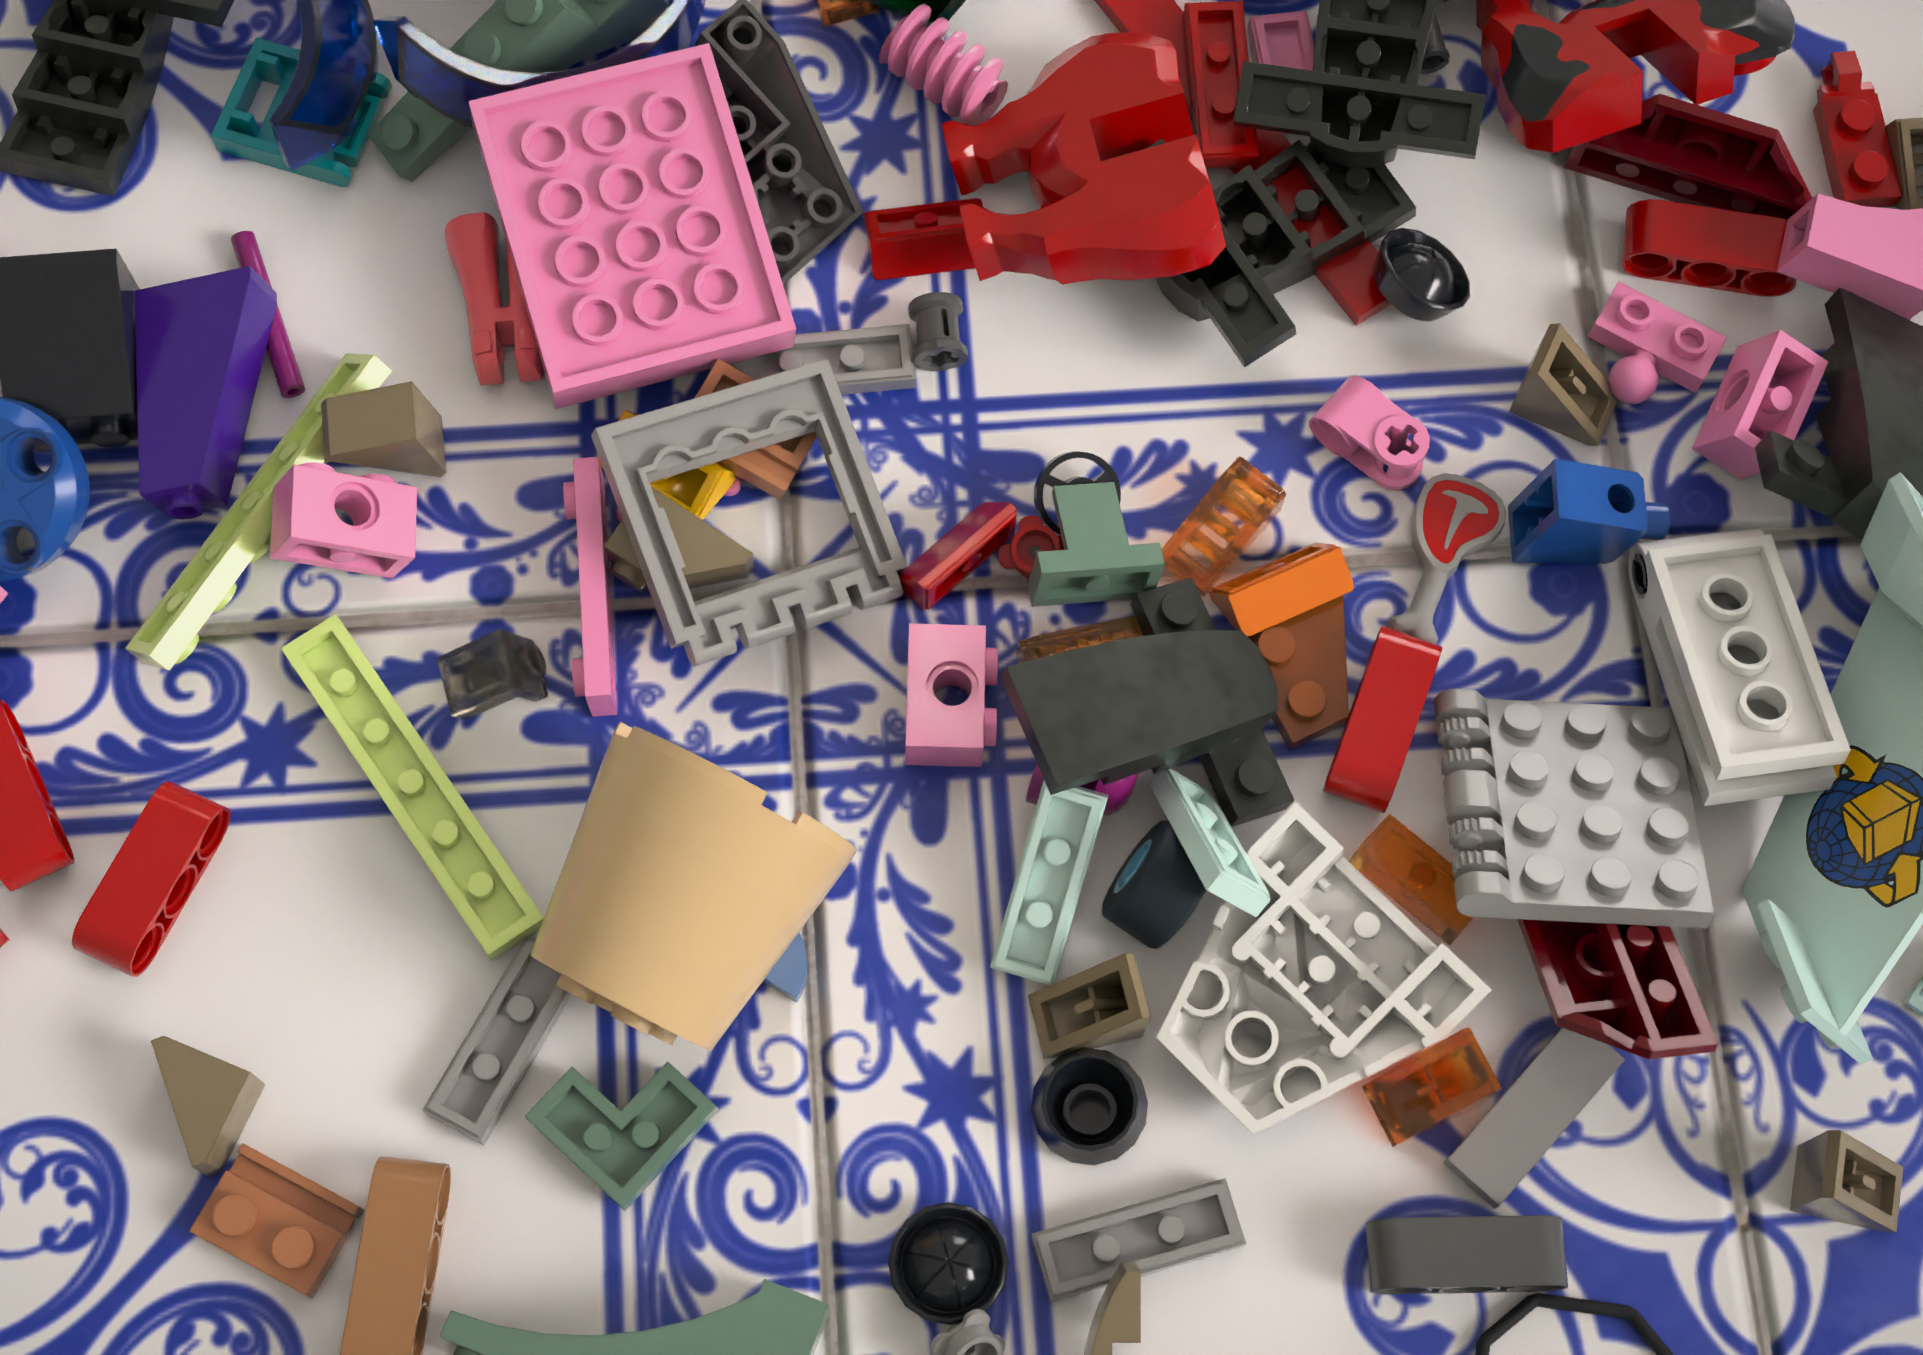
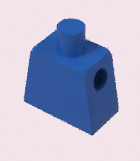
(1582, 515)

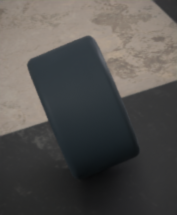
(1154, 889)

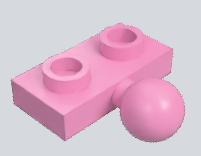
(1653, 342)

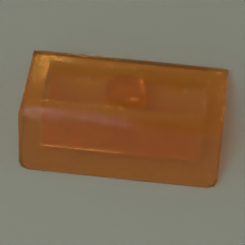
(1412, 876)

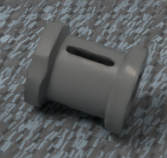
(937, 331)

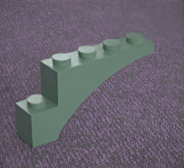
(515, 38)
(763, 1324)

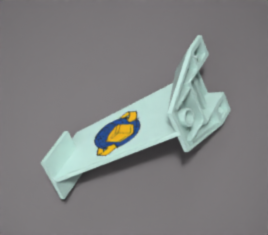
(1845, 864)

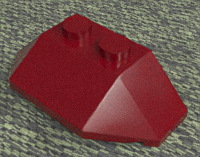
(1698, 160)
(1620, 986)

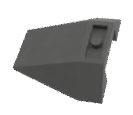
(782, 139)

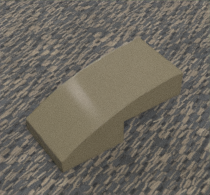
(1117, 1313)

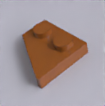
(1309, 672)

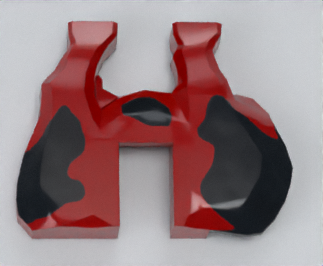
(1577, 76)

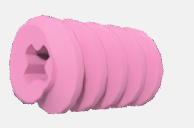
(942, 68)

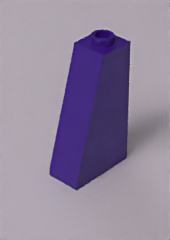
(197, 384)

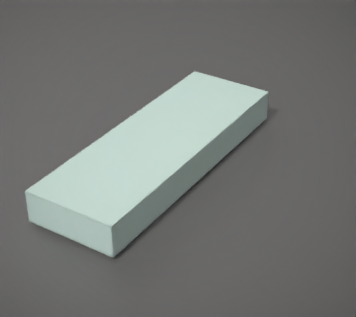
(1210, 842)
(1048, 883)

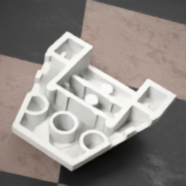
(1312, 986)

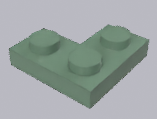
(628, 1146)

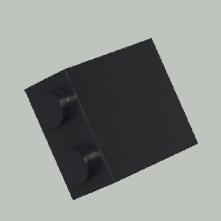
(71, 342)

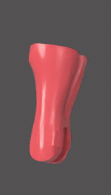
(474, 251)

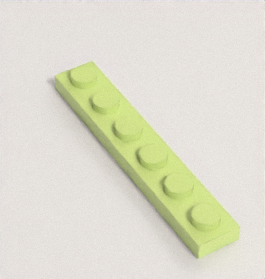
(245, 529)
(414, 787)

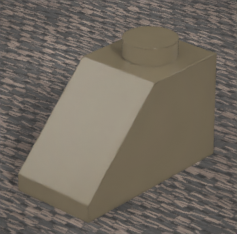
(706, 551)

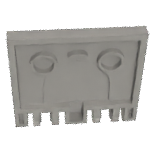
(1570, 812)

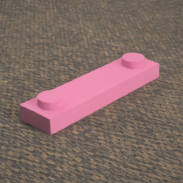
(595, 672)

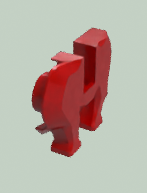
(1101, 194)

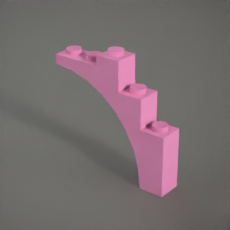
(1859, 250)

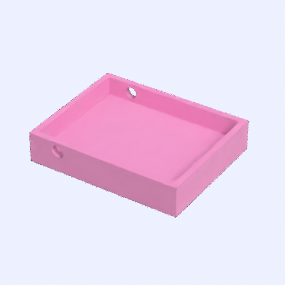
(632, 225)

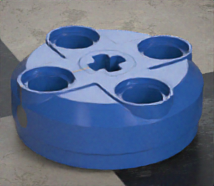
(44, 503)

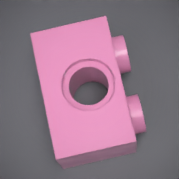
(1761, 391)
(312, 533)
(941, 658)

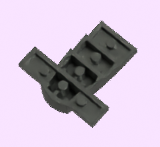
(93, 88)
(1363, 89)
(1269, 253)
(1868, 423)
(1156, 705)

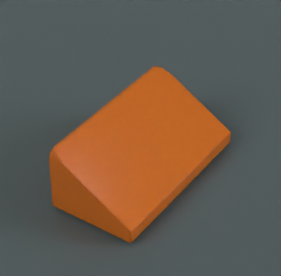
(1284, 588)

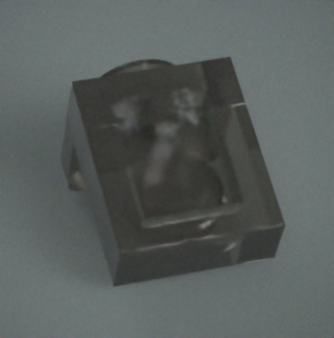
(492, 673)

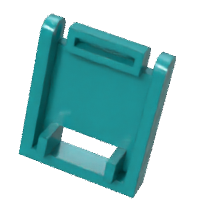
(239, 134)

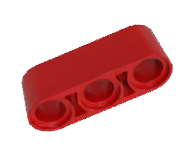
(1705, 247)
(1382, 719)
(30, 829)
(151, 878)

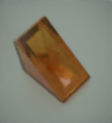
(1432, 1087)

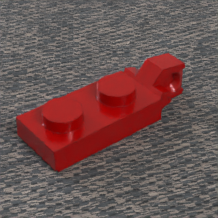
(1854, 136)

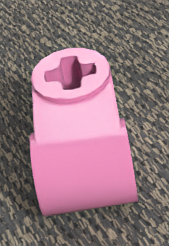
(1370, 431)

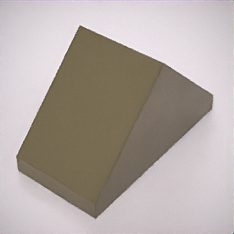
(1565, 390)
(385, 430)
(1091, 1008)
(208, 1100)
(1846, 1182)

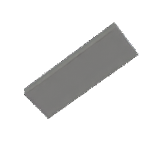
(859, 358)
(499, 1047)
(1532, 1114)
(1148, 1233)

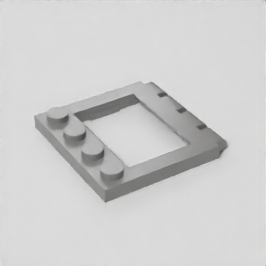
(727, 426)

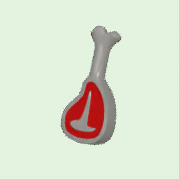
(1448, 523)

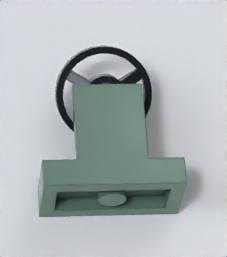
(1096, 551)

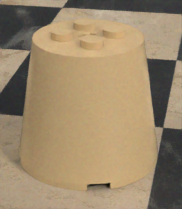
(680, 890)

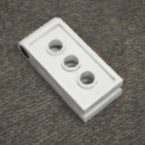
(1737, 666)

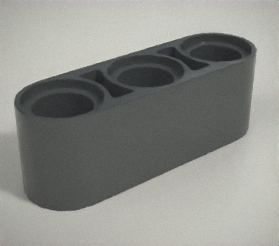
(1466, 1254)

